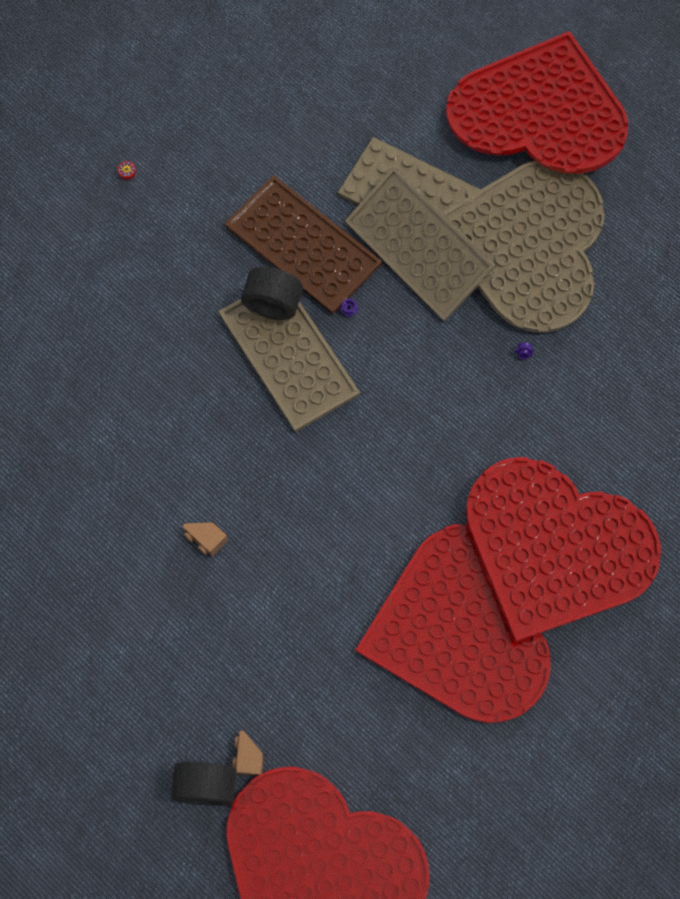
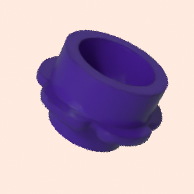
(349, 303)
(524, 350)

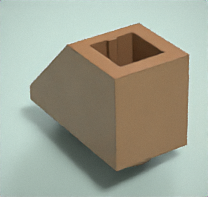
(206, 535)
(249, 758)

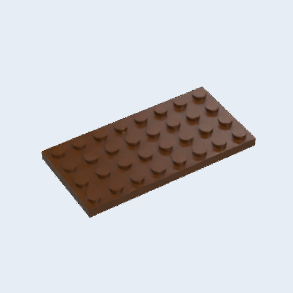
(303, 243)

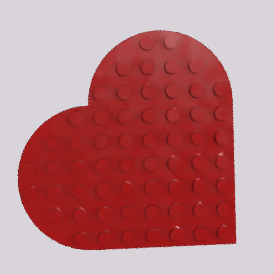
(541, 103)
(556, 550)
(451, 636)
(300, 842)

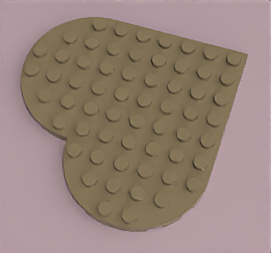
(536, 235)

